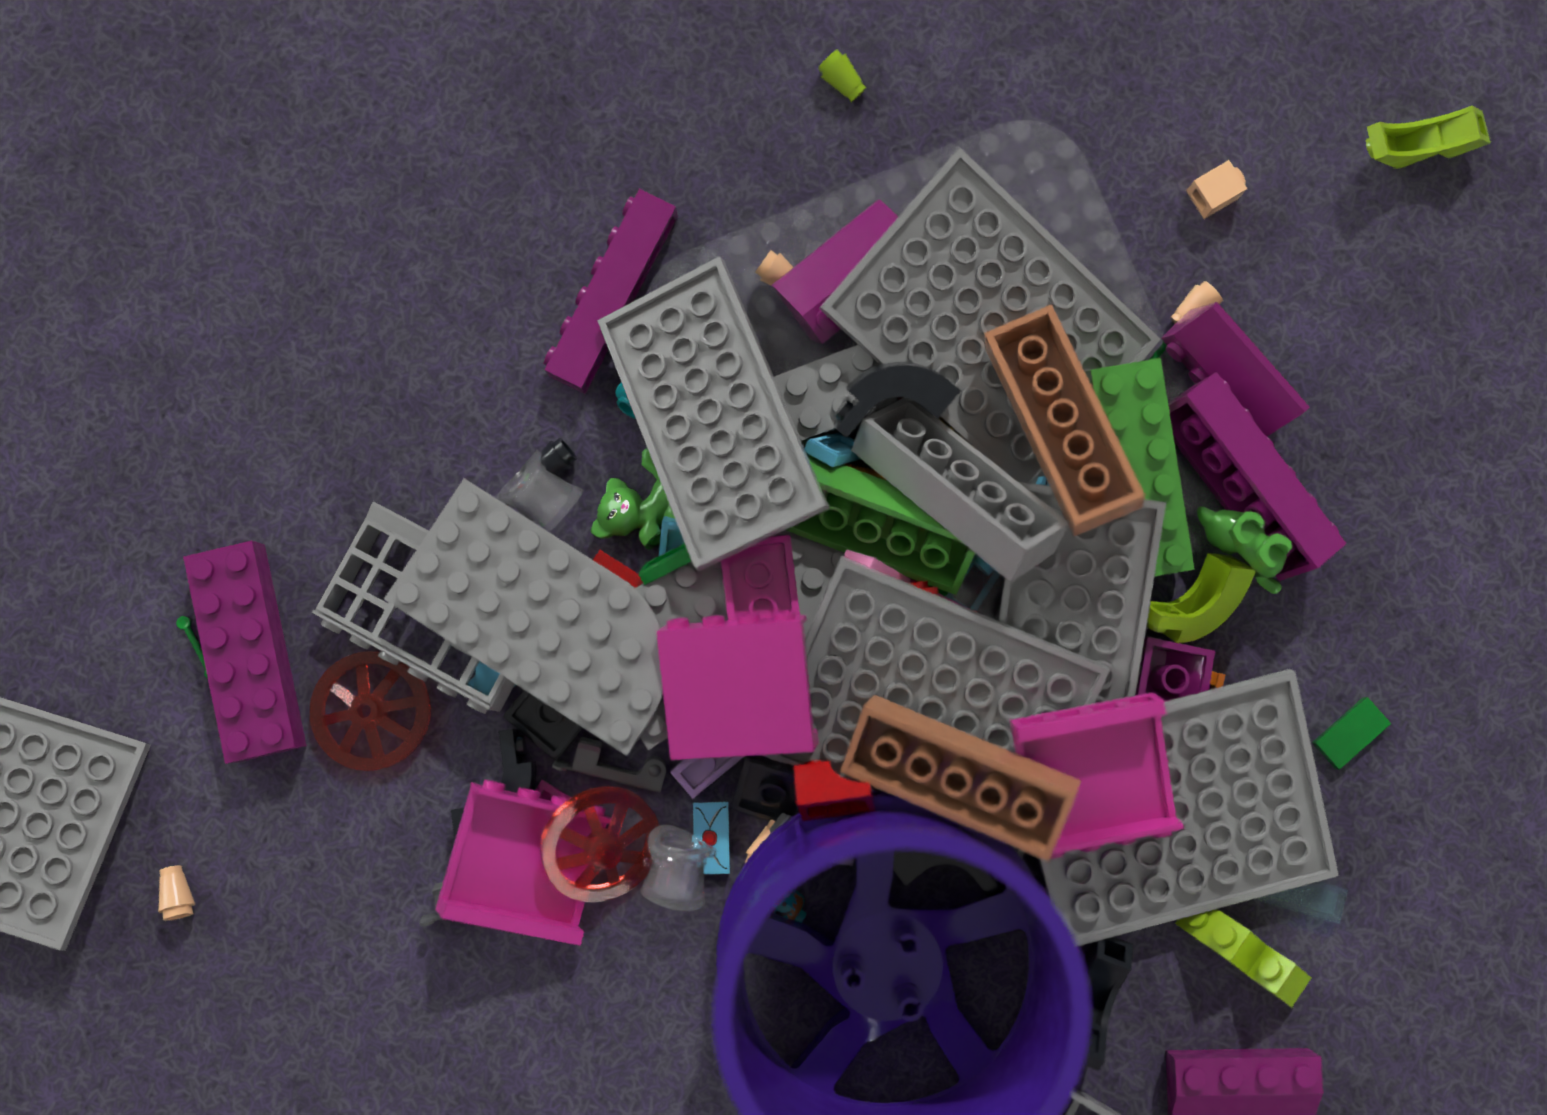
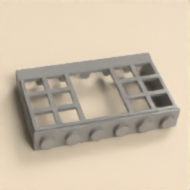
(411, 534)

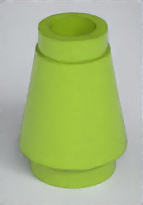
(841, 75)

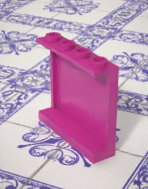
(736, 686)
(1121, 767)
(498, 870)

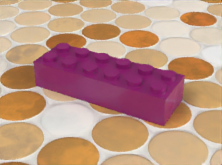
(1249, 473)
(244, 651)

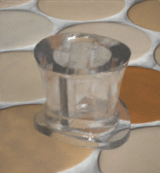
(539, 494)
(676, 869)

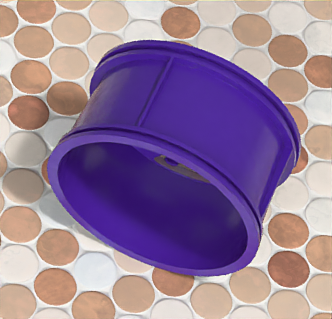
(894, 969)

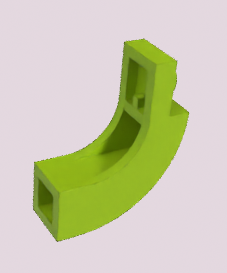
(1206, 604)

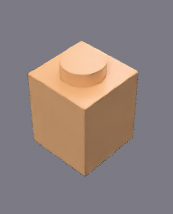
(1217, 189)

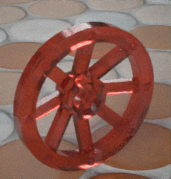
(377, 716)
(597, 843)

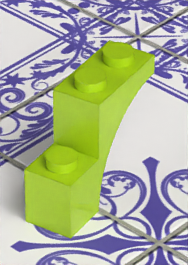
(1414, 141)
(1247, 954)

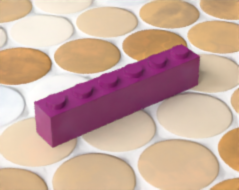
(614, 285)

